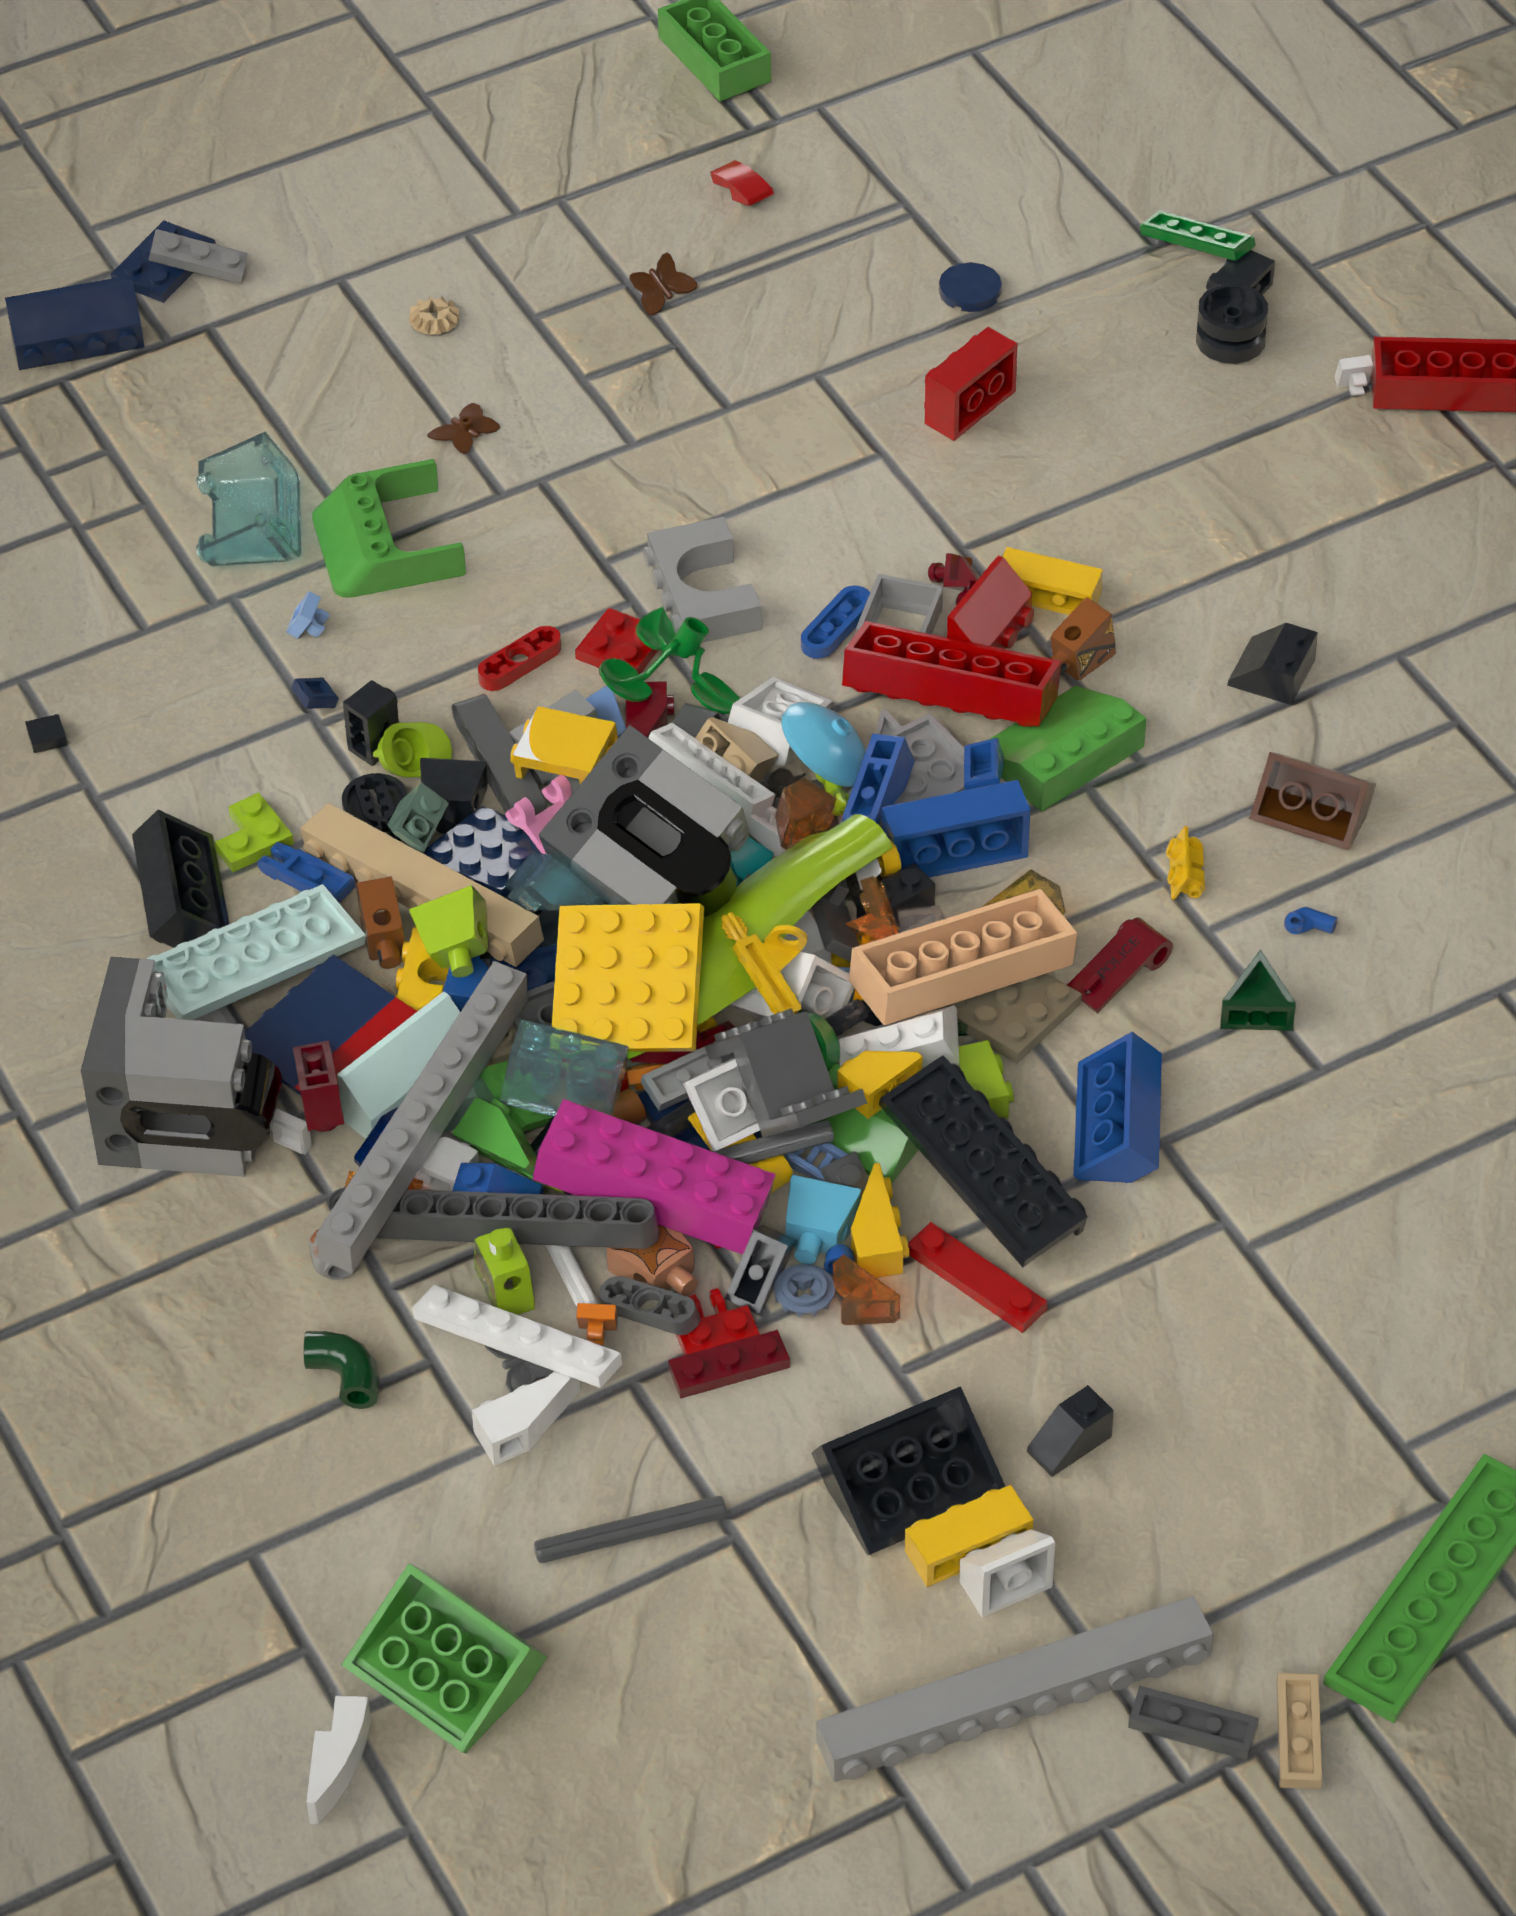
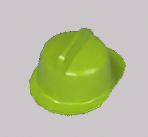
(407, 742)

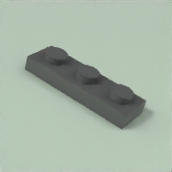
(1193, 1722)

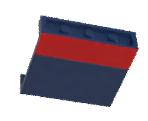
(327, 1006)

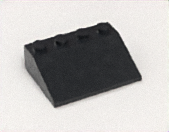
(907, 1468)

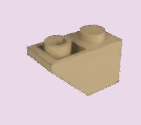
(738, 747)

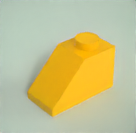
(877, 1074)

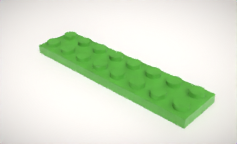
(1431, 1594)

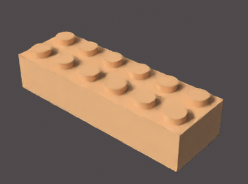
(962, 956)

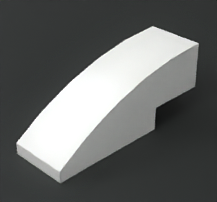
(337, 1755)

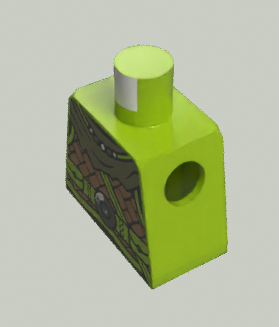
(498, 1259)

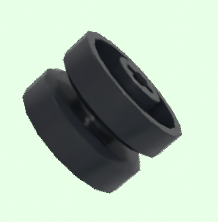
(1231, 323)

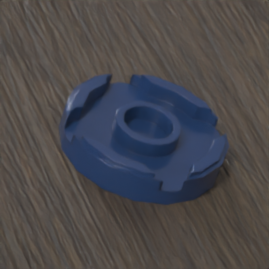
(970, 286)

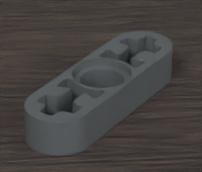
(658, 1317)

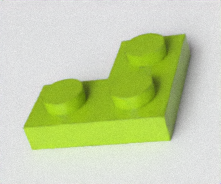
(257, 834)

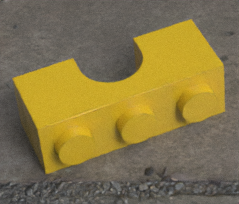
(418, 971)

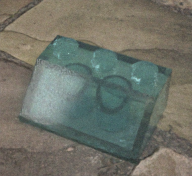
(547, 885)
(560, 1065)

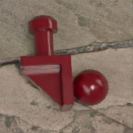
(956, 574)

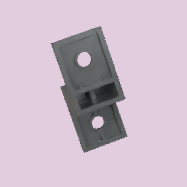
(784, 1072)

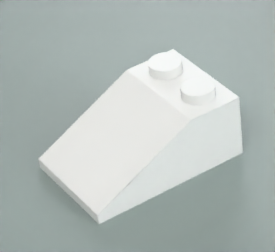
(763, 711)
(722, 1104)

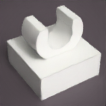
(1354, 373)

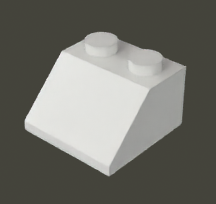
(1008, 1571)

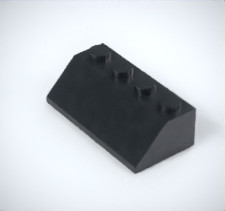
(178, 879)

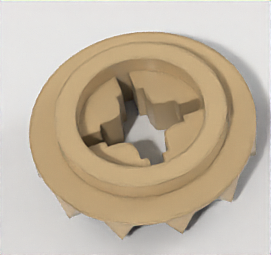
(424, 322)

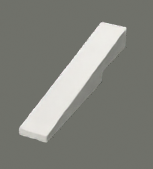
(727, 778)

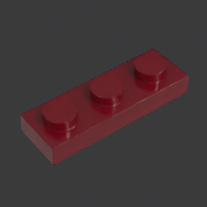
(729, 1364)

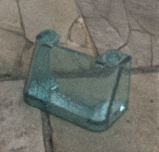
(252, 505)

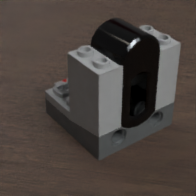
(648, 830)
(169, 1087)

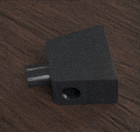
(459, 783)

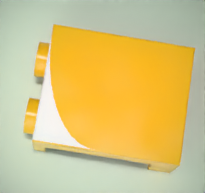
(562, 743)

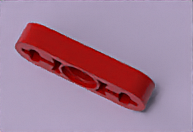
(500, 670)

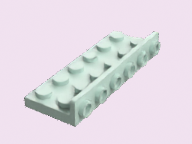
(256, 952)

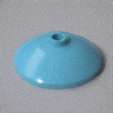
(824, 742)

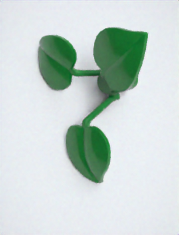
(658, 634)

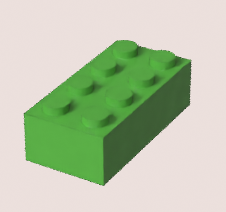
(714, 46)

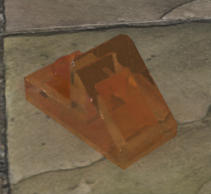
(879, 919)
(865, 1296)

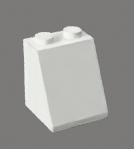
(815, 983)

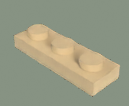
(1299, 1731)

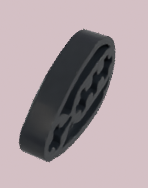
(388, 793)

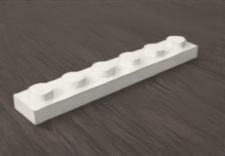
(517, 1336)

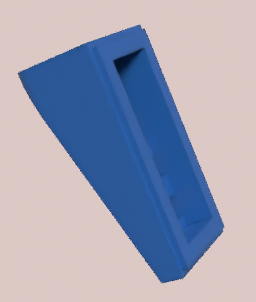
(983, 764)

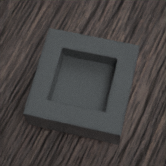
(846, 1172)

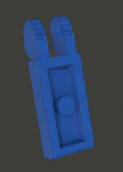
(305, 871)

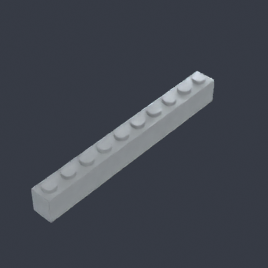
(422, 1117)
(1013, 1689)

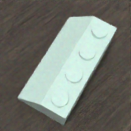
(390, 1068)

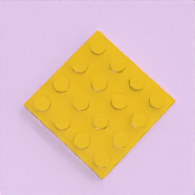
(630, 974)

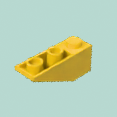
(876, 1227)

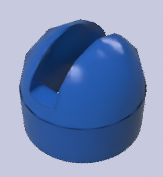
(835, 1253)

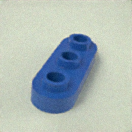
(834, 622)

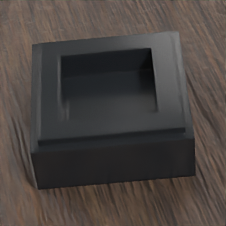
(46, 733)

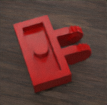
(718, 1328)

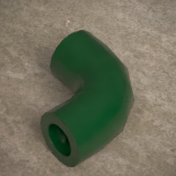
(348, 1359)

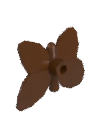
(660, 282)
(463, 429)

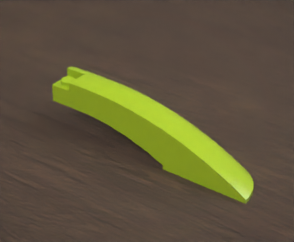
(780, 896)

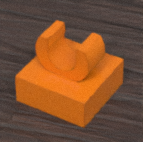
(596, 1320)

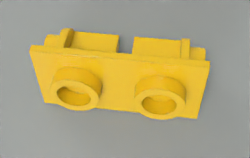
(1185, 865)

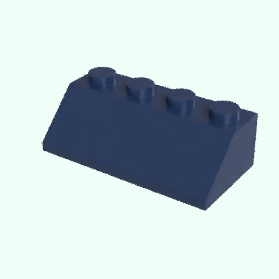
(74, 322)

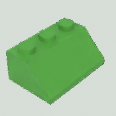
(872, 1138)

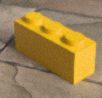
(1055, 582)
(941, 1541)

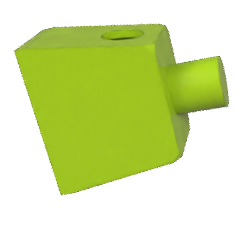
(454, 929)

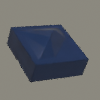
(314, 693)

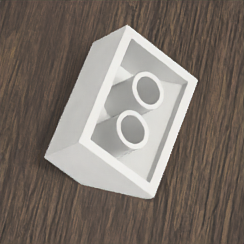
(928, 1034)

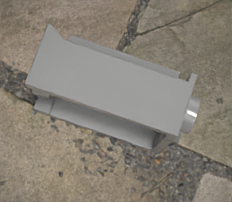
(904, 596)

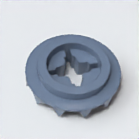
(804, 1277)

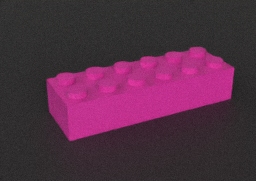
(686, 1184)

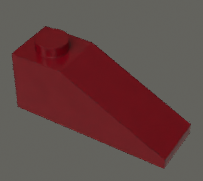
(652, 712)
(318, 1086)

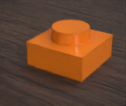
(635, 1073)

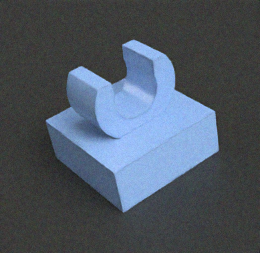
(306, 617)

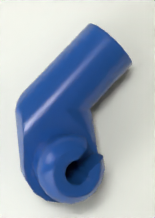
(1308, 919)

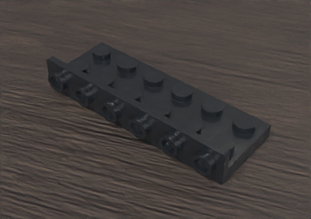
(984, 1160)

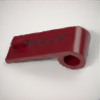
(1119, 961)

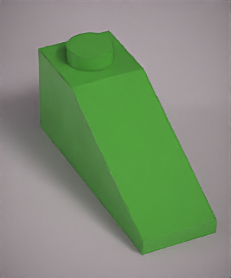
(496, 1136)

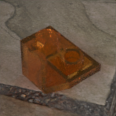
(803, 812)

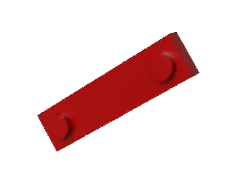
(977, 1277)

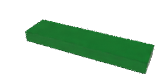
(1197, 235)

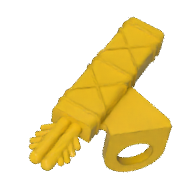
(767, 959)

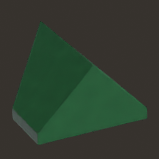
(1258, 1000)

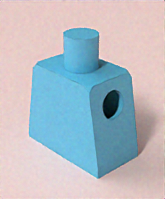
(819, 1216)

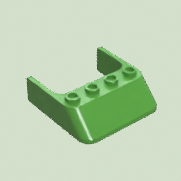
(358, 539)

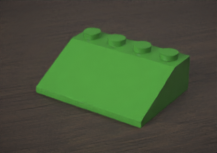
(1071, 746)
(442, 1659)

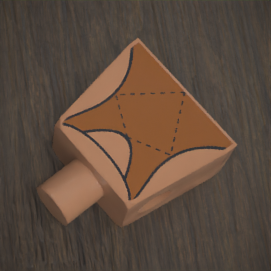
(663, 1265)

